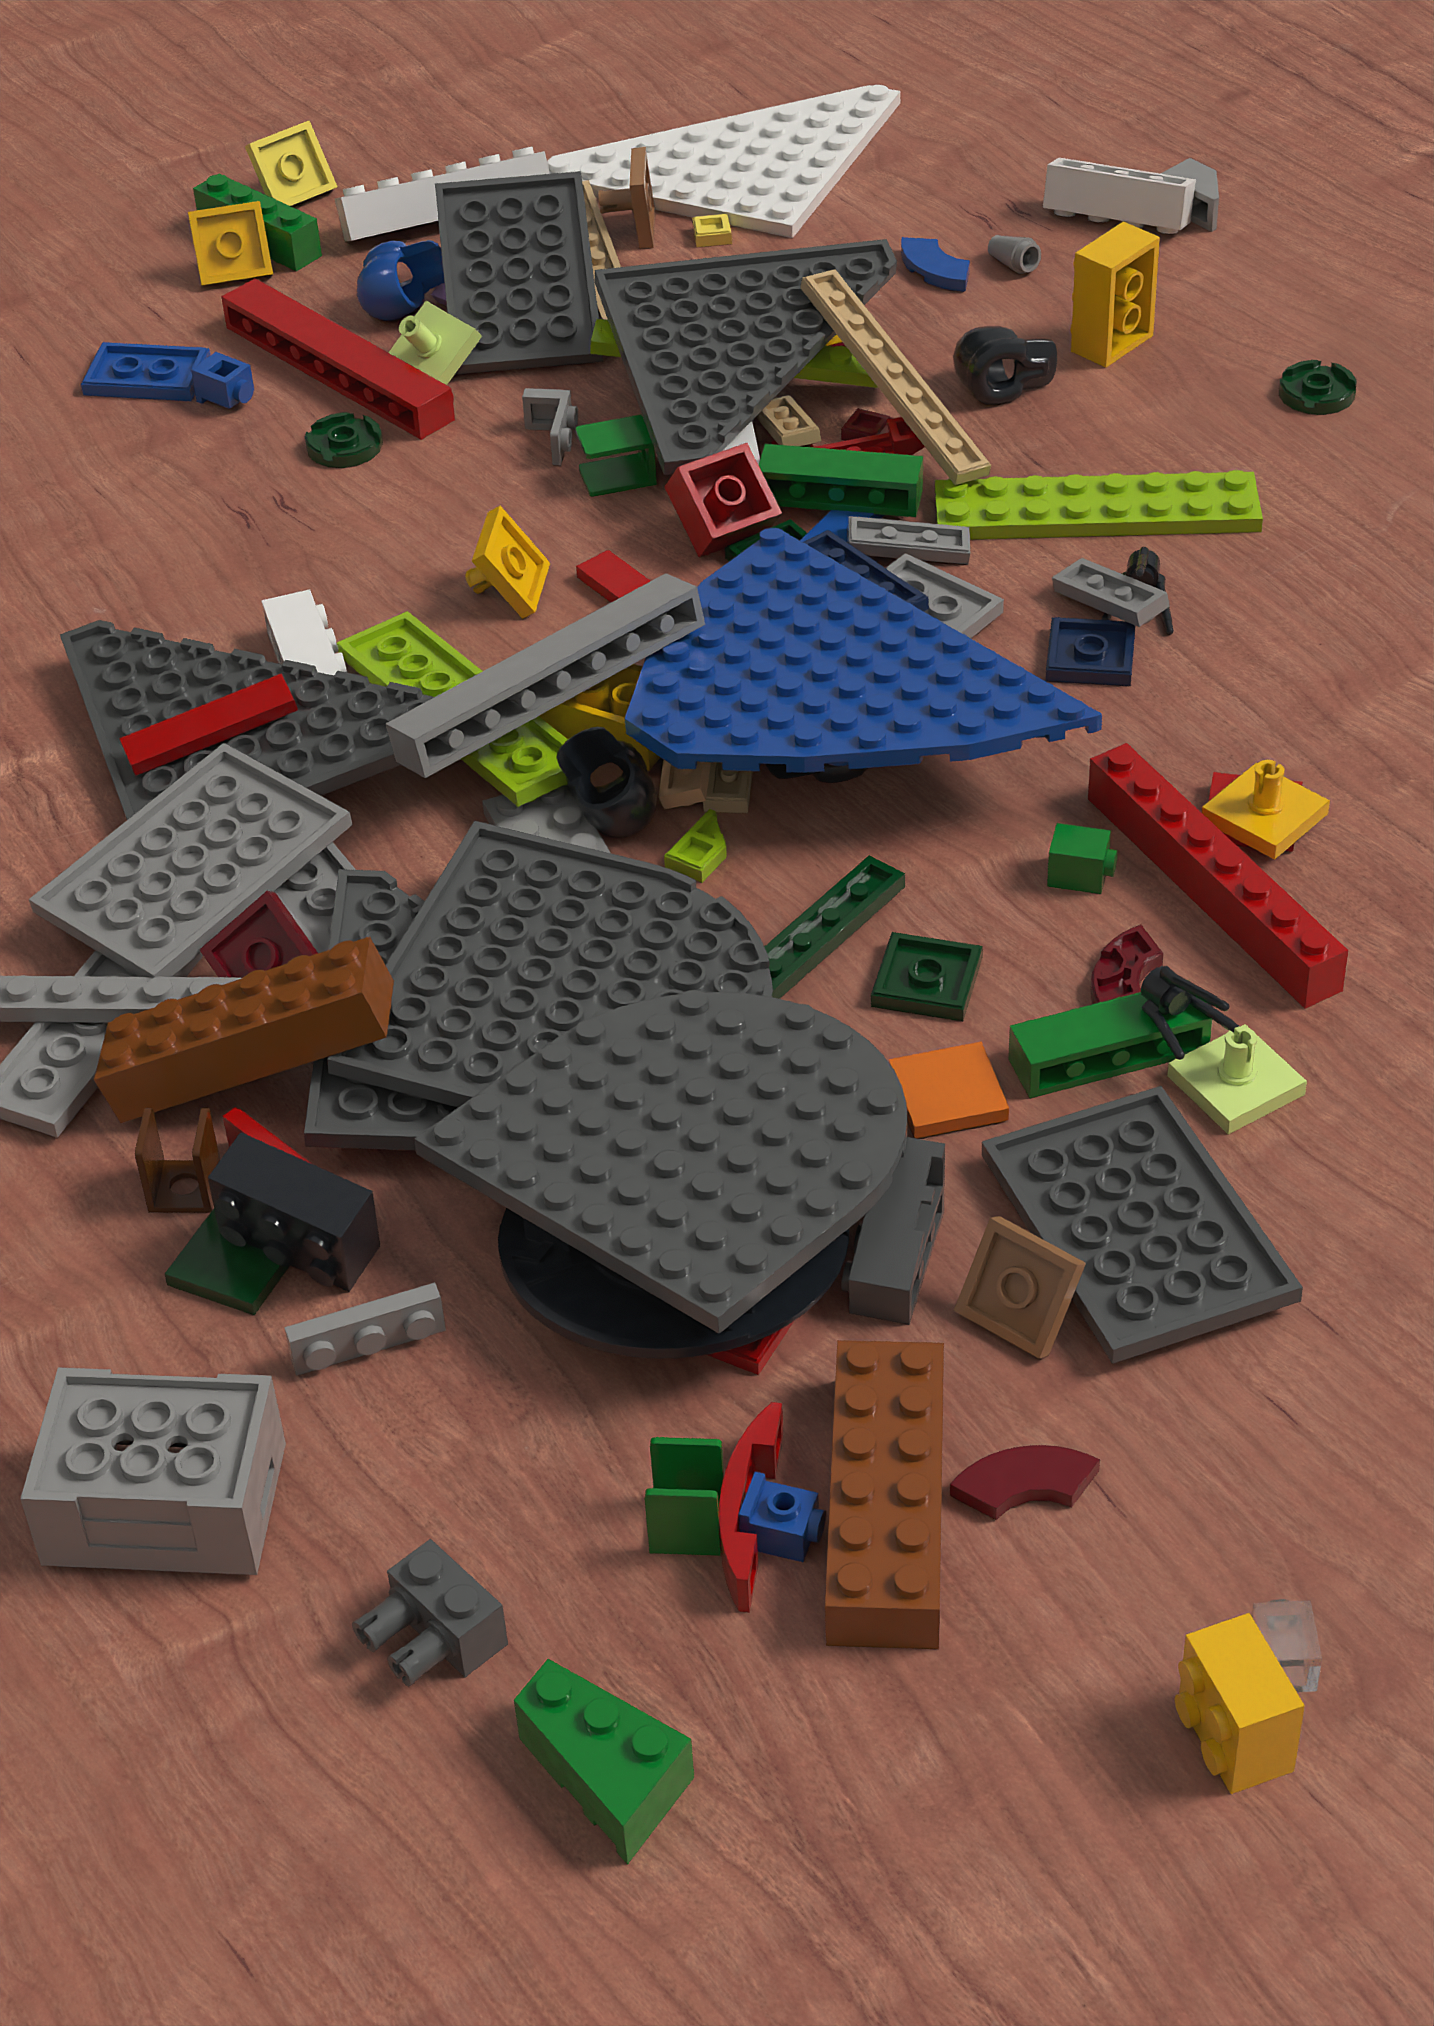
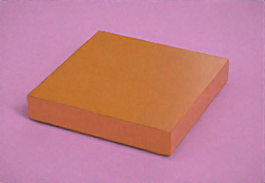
(950, 1090)

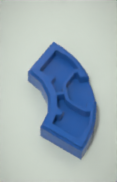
(936, 266)

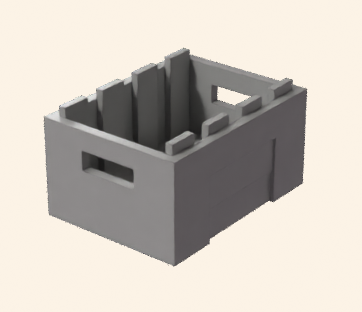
(144, 1503)

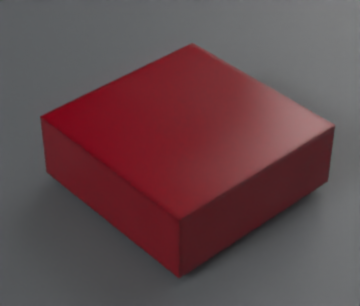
(864, 424)

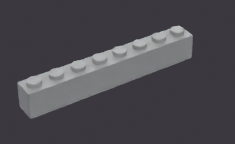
(544, 675)

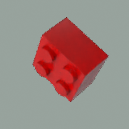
(722, 499)

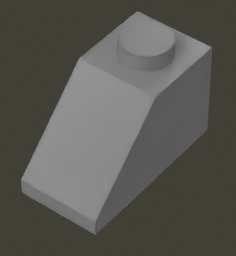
(1205, 194)

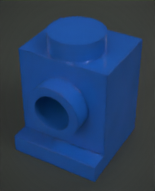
(222, 380)
(782, 1518)

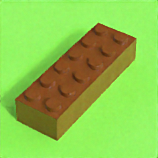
(245, 1029)
(885, 1496)

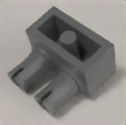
(447, 1609)

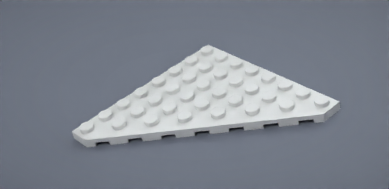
(754, 166)

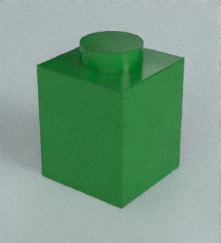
(1080, 858)

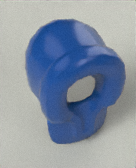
(379, 284)

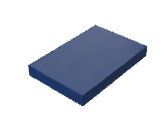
(143, 371)

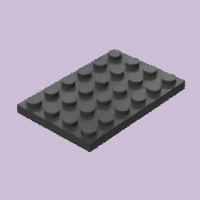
(519, 269)
(1149, 1217)

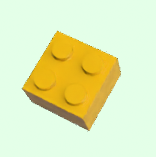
(1239, 1703)

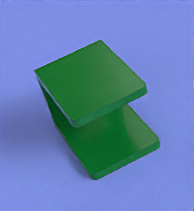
(619, 472)
(684, 1496)

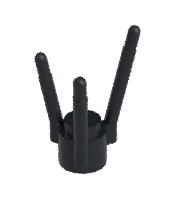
(1145, 567)
(1172, 994)

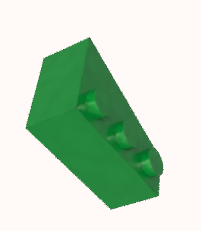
(605, 1753)

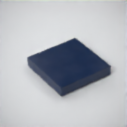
(1090, 651)

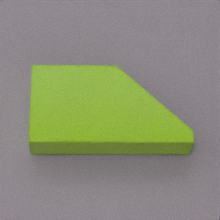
(699, 849)

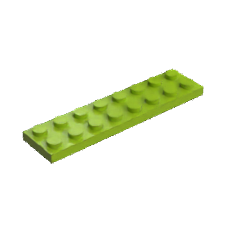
(1101, 505)
(411, 654)

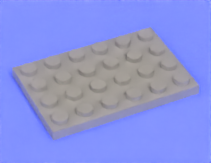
(190, 863)

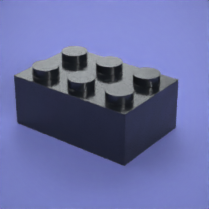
(294, 1212)

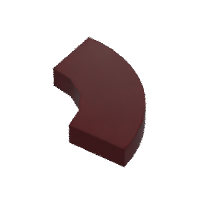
(1124, 965)
(1024, 1476)

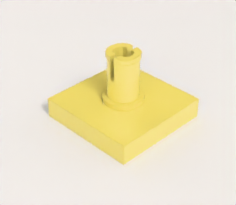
(291, 165)

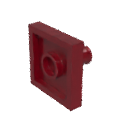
(257, 940)

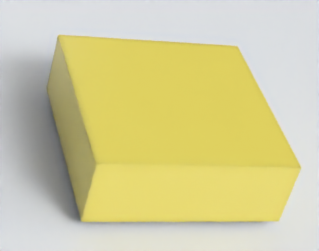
(712, 230)

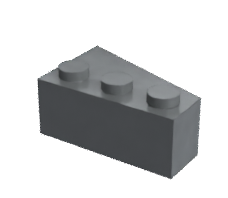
(898, 1237)

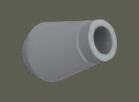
(1017, 253)

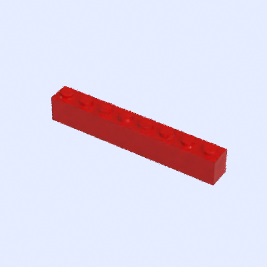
(339, 358)
(1218, 876)

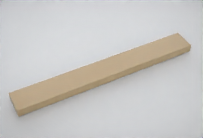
(896, 377)

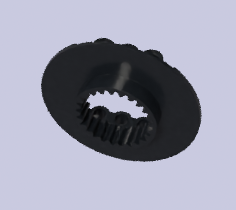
(618, 1317)

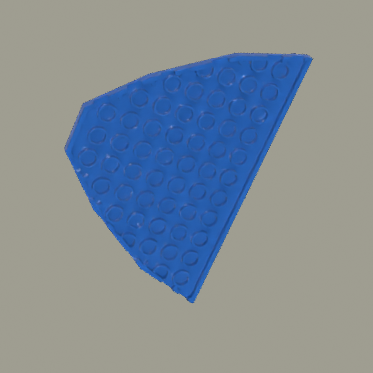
(831, 670)

